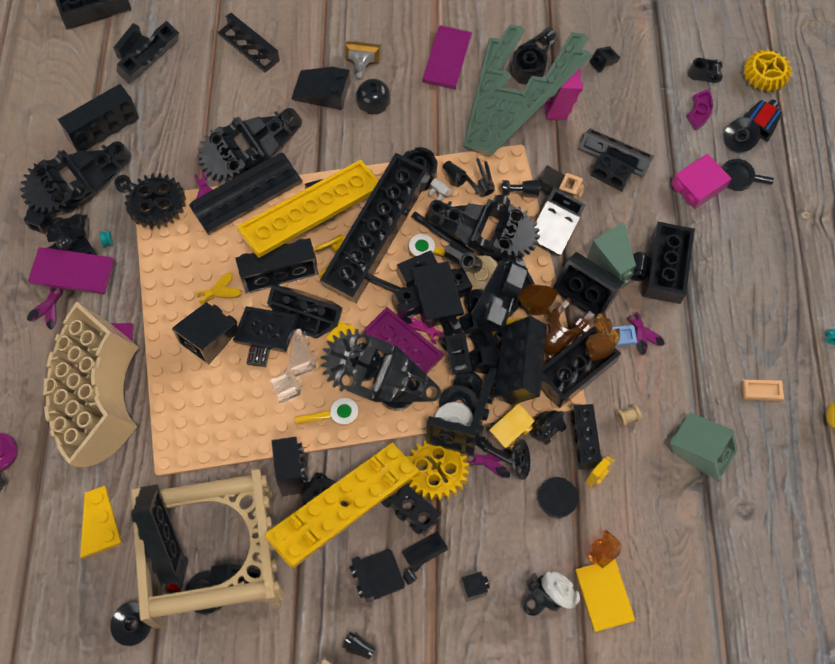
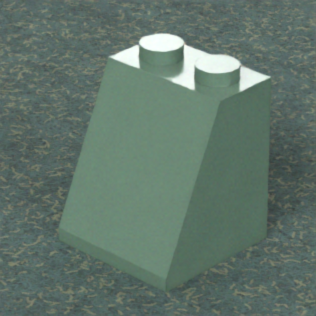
(614, 253)
(705, 445)

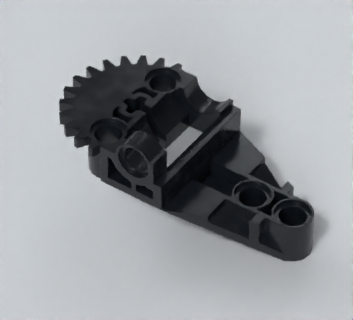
(260, 132)
(48, 189)
(466, 222)
(391, 378)

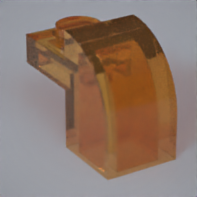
(605, 342)

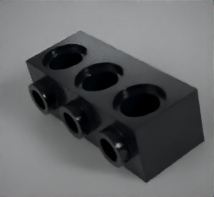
(585, 436)
(421, 508)

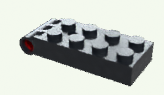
(160, 538)

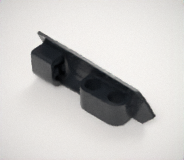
(499, 294)

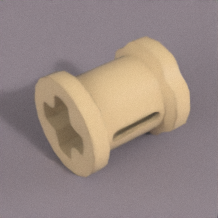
(628, 415)

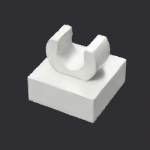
(440, 187)

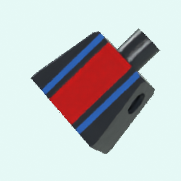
(766, 116)

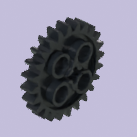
(155, 201)

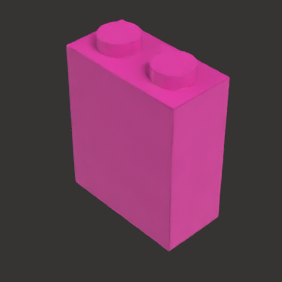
(701, 181)

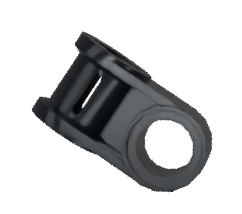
(705, 69)

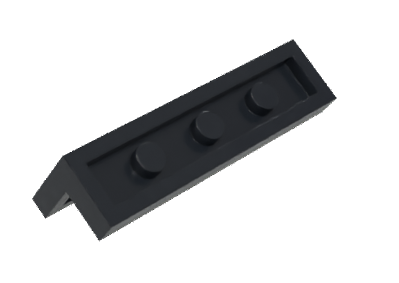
(244, 32)
(596, 142)

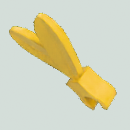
(220, 290)

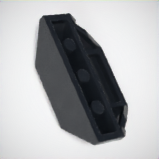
(315, 313)

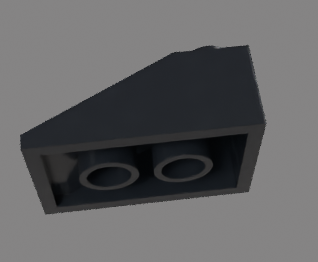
(322, 87)

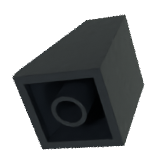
(205, 331)

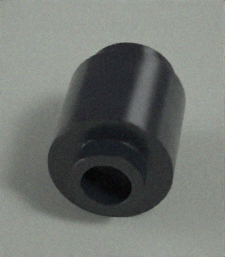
(641, 267)

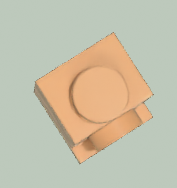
(575, 187)

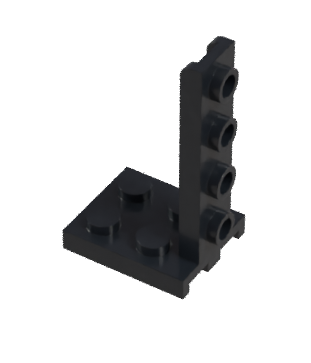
(457, 435)

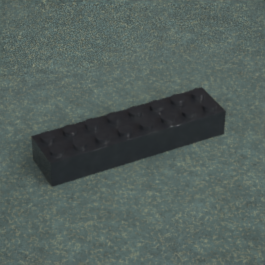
(375, 227)

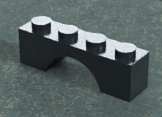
(136, 63)

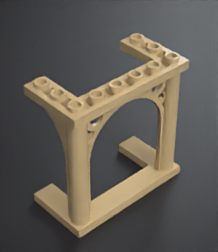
(257, 590)

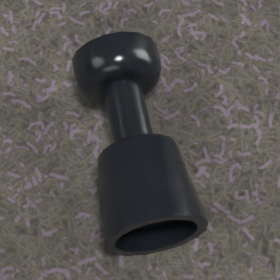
(528, 188)

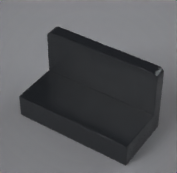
(130, 42)

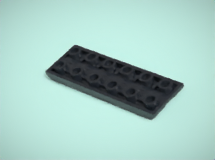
(245, 193)

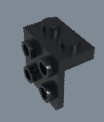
(377, 575)

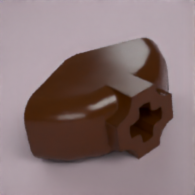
(537, 298)

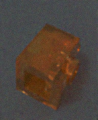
(605, 549)

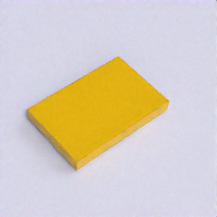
(604, 596)

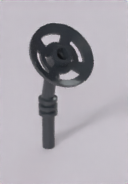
(517, 459)

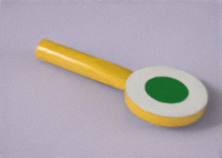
(423, 243)
(343, 412)

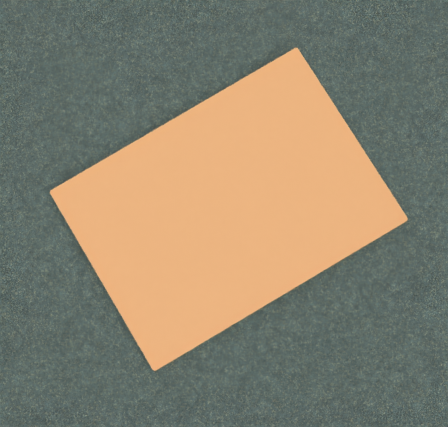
(228, 408)

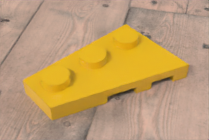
(99, 524)

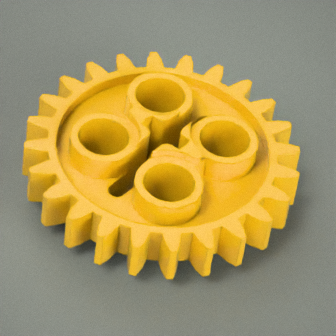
(450, 460)

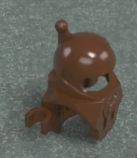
(559, 336)

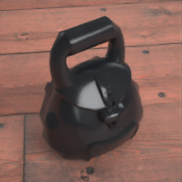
(547, 425)

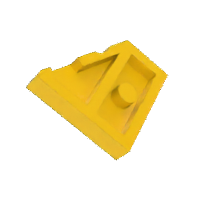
(600, 471)

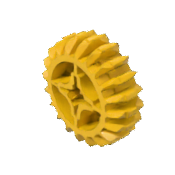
(767, 70)

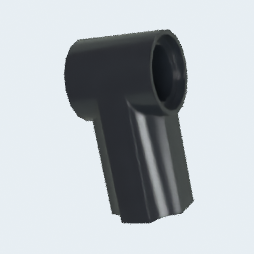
(463, 257)

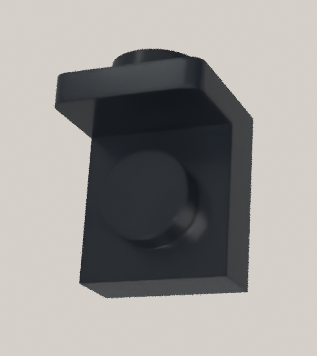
(603, 57)

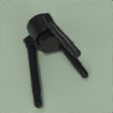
(545, 37)
(485, 184)

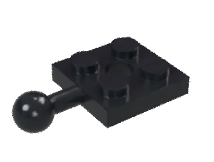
(63, 230)

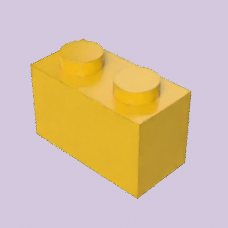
(511, 426)

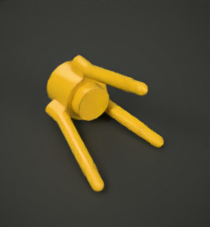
(334, 244)

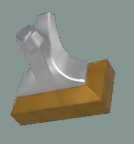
(361, 55)

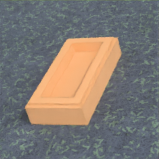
(762, 390)

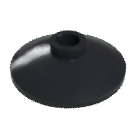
(741, 127)
(459, 392)
(122, 628)

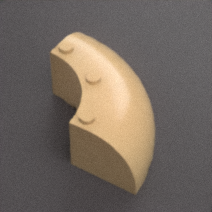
(87, 388)

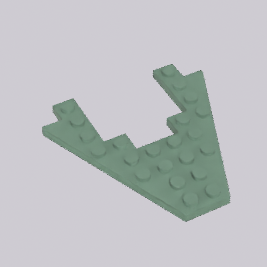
(502, 110)

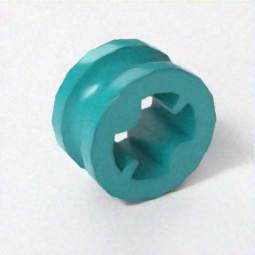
(106, 238)
(830, 339)

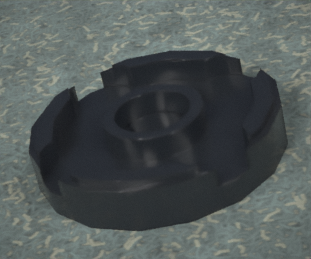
(557, 497)

